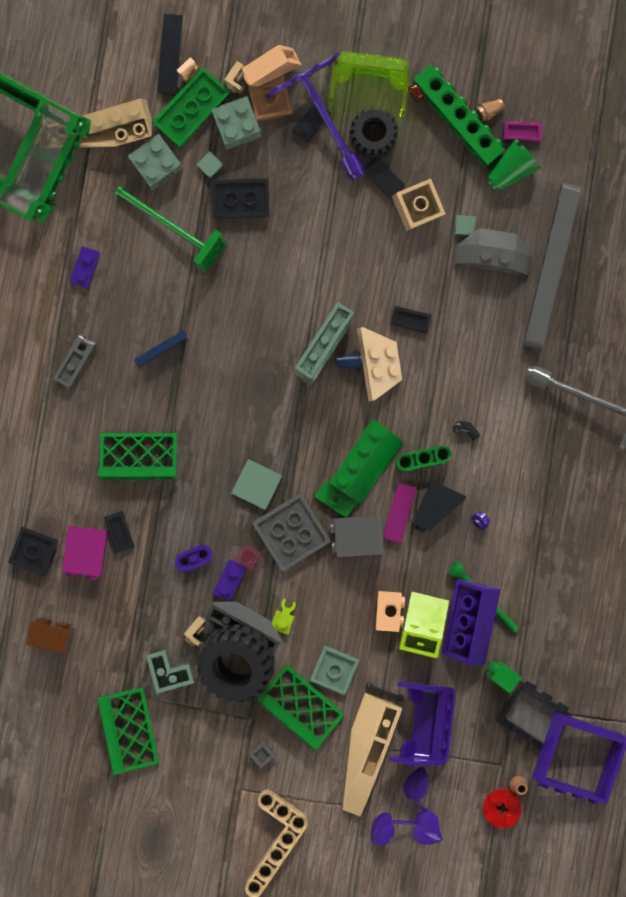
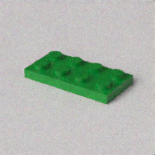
(191, 107)

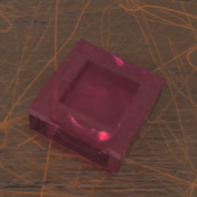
(248, 556)

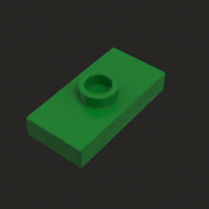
(335, 499)

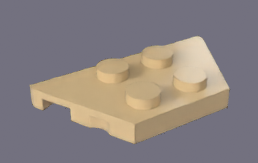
(379, 362)

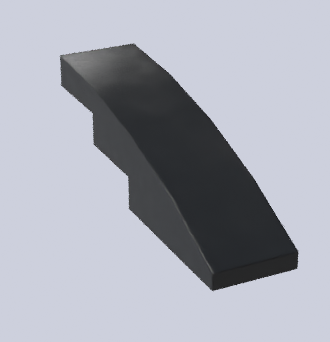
(170, 53)

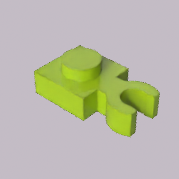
(283, 620)

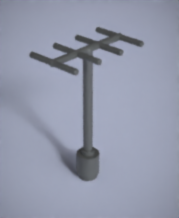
(543, 379)

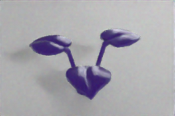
(427, 823)

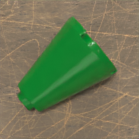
(512, 167)

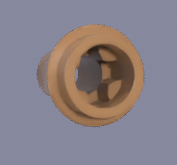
(490, 109)
(516, 782)

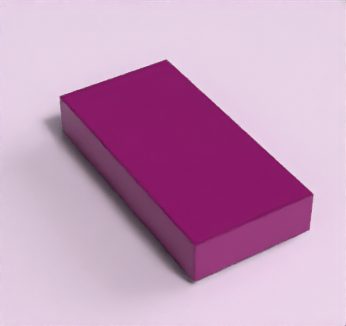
(523, 131)

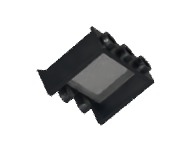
(530, 713)

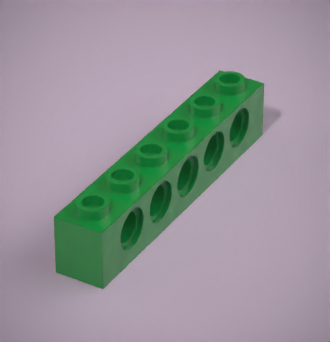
(485, 156)

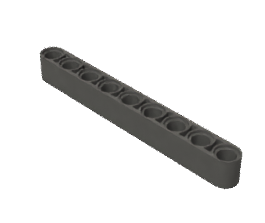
(551, 266)

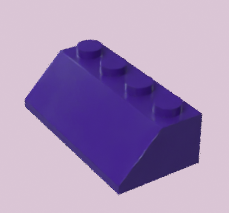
(471, 622)

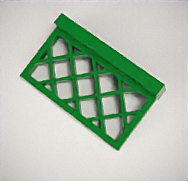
(137, 473)
(289, 720)
(111, 735)

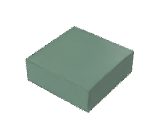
(209, 165)
(464, 225)

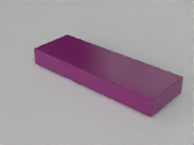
(399, 512)

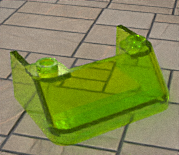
(354, 62)

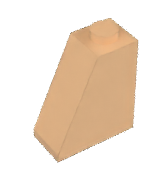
(271, 65)

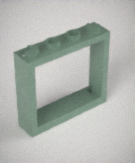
(324, 343)

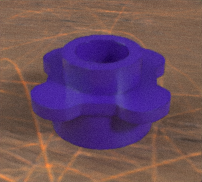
(480, 520)

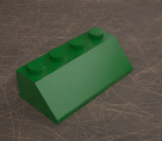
(366, 461)

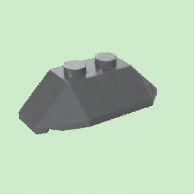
(494, 251)
(233, 613)

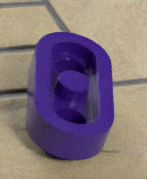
(193, 558)

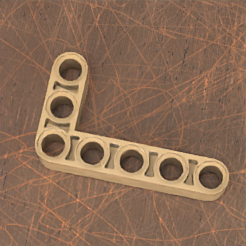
(278, 844)

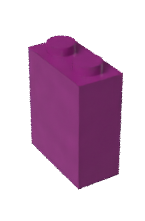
(85, 552)

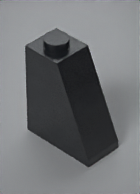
(435, 506)

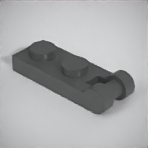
(74, 361)

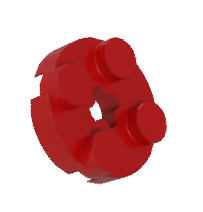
(493, 815)

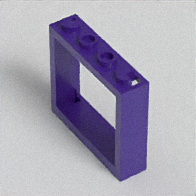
(610, 768)

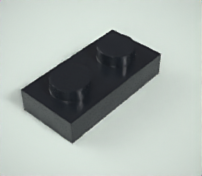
(309, 124)

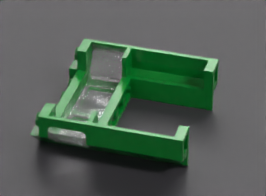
(43, 153)

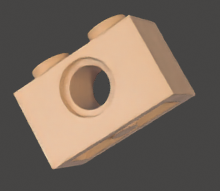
(384, 600)

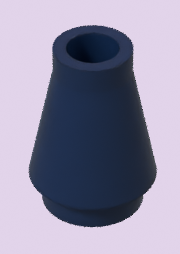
(350, 362)

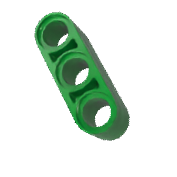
(414, 458)

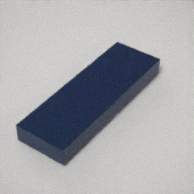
(160, 349)

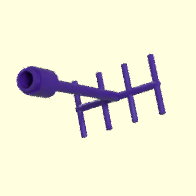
(350, 162)

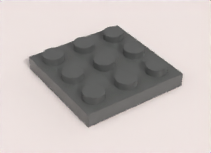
(291, 532)

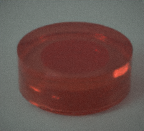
(415, 92)

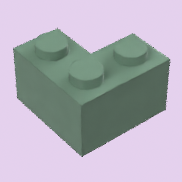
(165, 676)

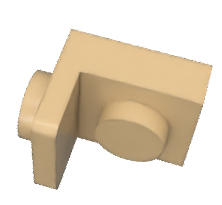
(234, 75)
(196, 627)

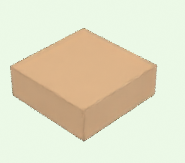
(188, 70)

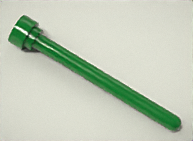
(458, 571)

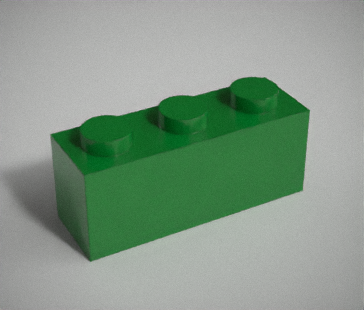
(502, 675)

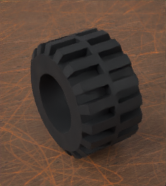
(379, 118)

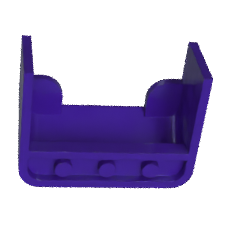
(431, 725)

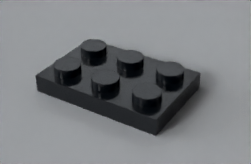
(240, 198)

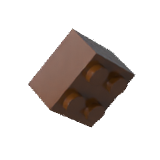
(50, 636)

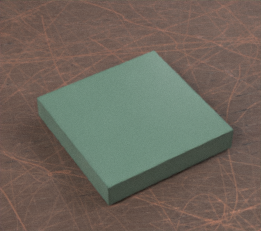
(256, 484)
(334, 670)

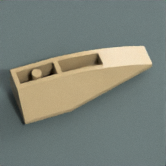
(119, 125)
(367, 749)

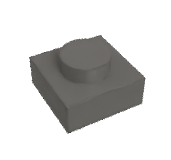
(262, 754)

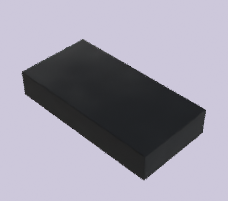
(385, 178)
(410, 319)
(119, 532)

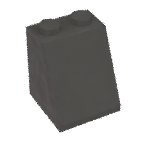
(357, 536)

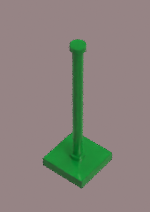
(208, 251)

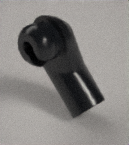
(466, 427)

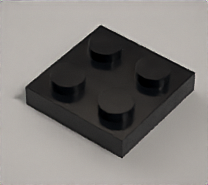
(33, 551)

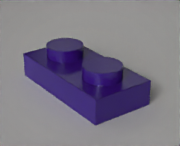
(85, 267)
(229, 580)

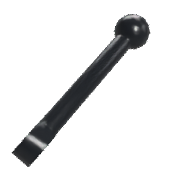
(369, 686)

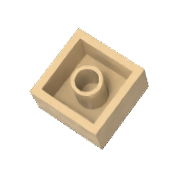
(418, 204)

